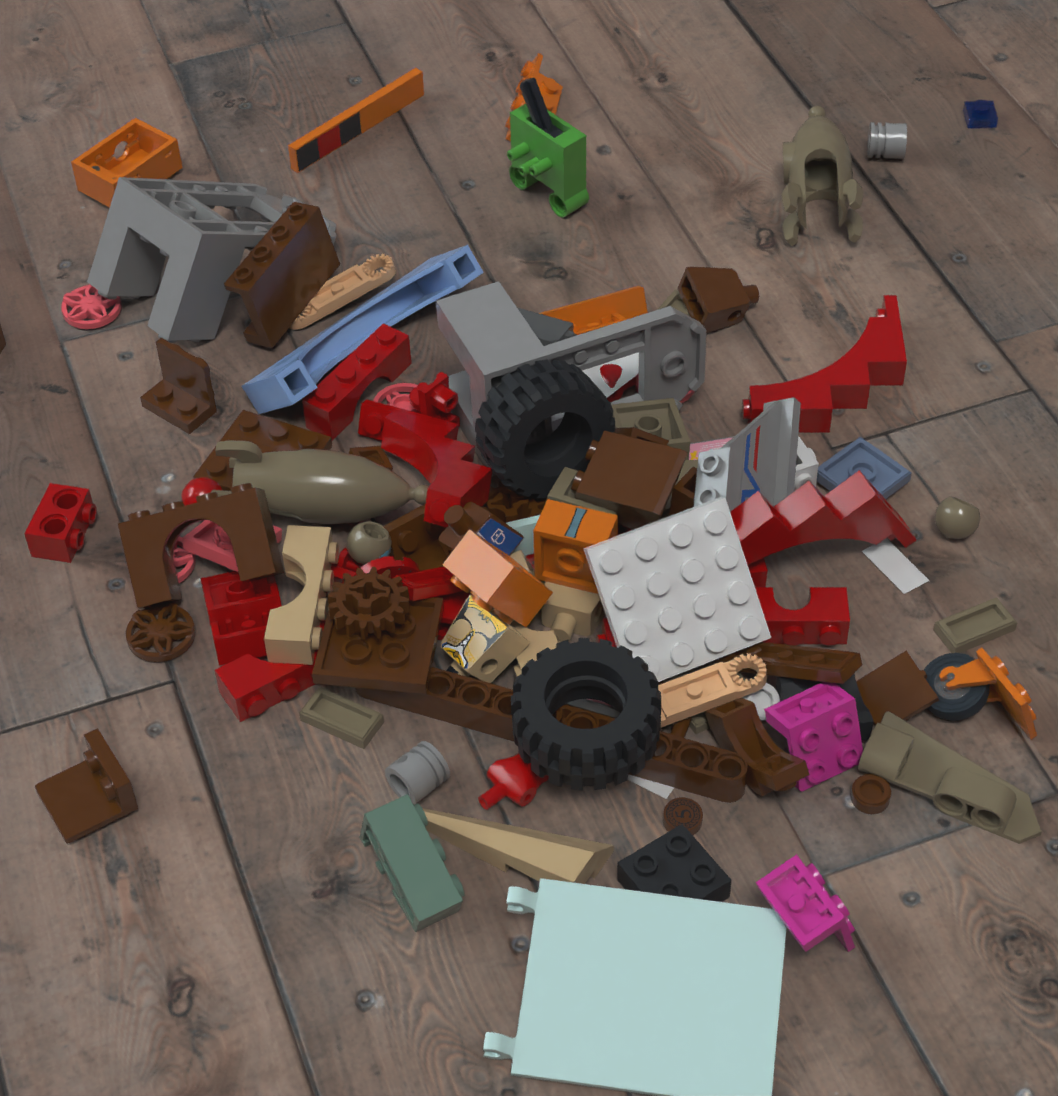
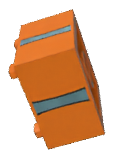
(560, 541)

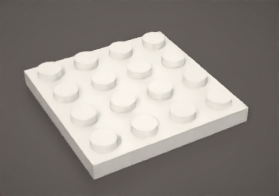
(679, 590)

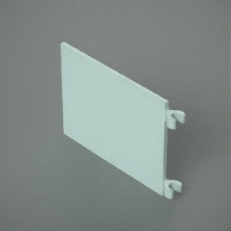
(646, 992)

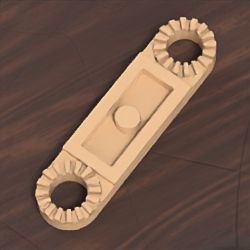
(345, 288)
(709, 688)

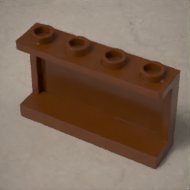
(284, 272)

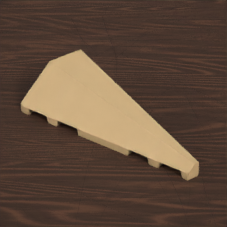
(524, 849)

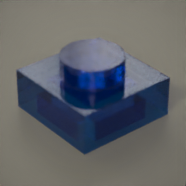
(980, 114)

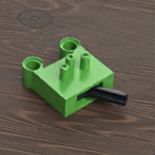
(548, 152)

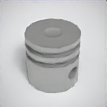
(887, 140)
(417, 772)

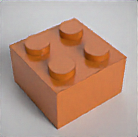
(496, 580)

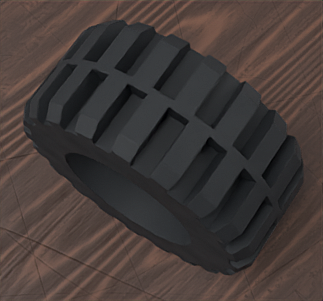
(525, 402)
(586, 755)

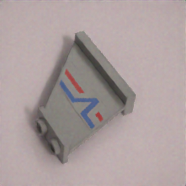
(754, 460)

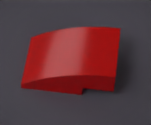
(239, 613)

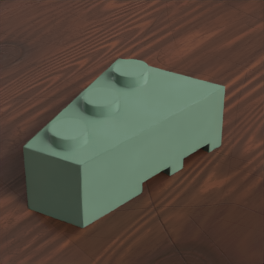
(412, 862)

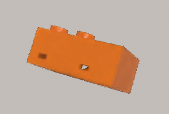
(146, 155)

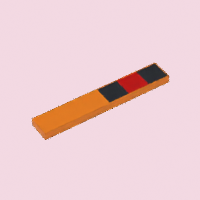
(356, 120)

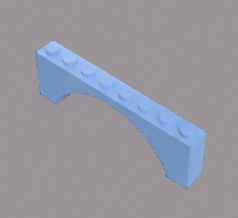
(302, 369)

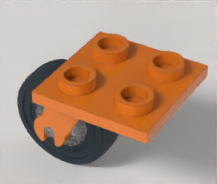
(968, 683)

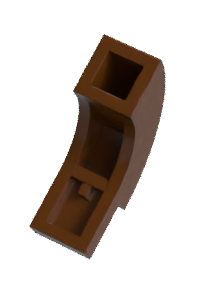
(741, 731)

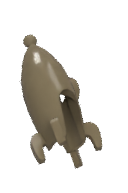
(818, 168)
(319, 483)

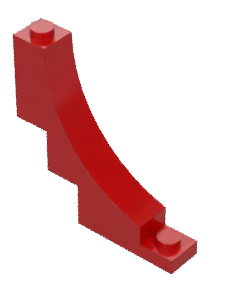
(845, 384)
(434, 451)
(806, 516)

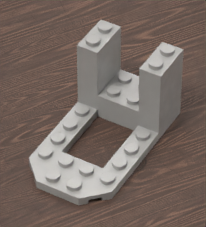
(177, 221)
(496, 339)

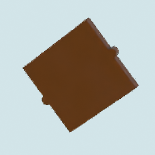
(896, 689)

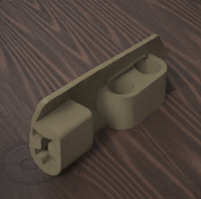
(952, 781)

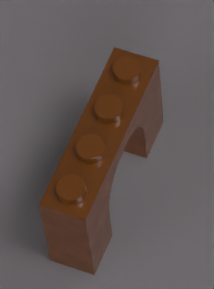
(152, 538)

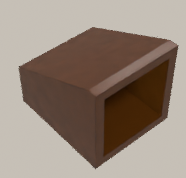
(629, 477)

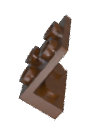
(185, 391)
(416, 540)
(88, 792)

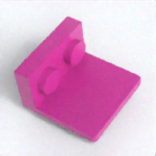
(819, 729)
(805, 905)

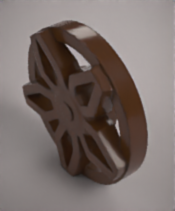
(160, 632)

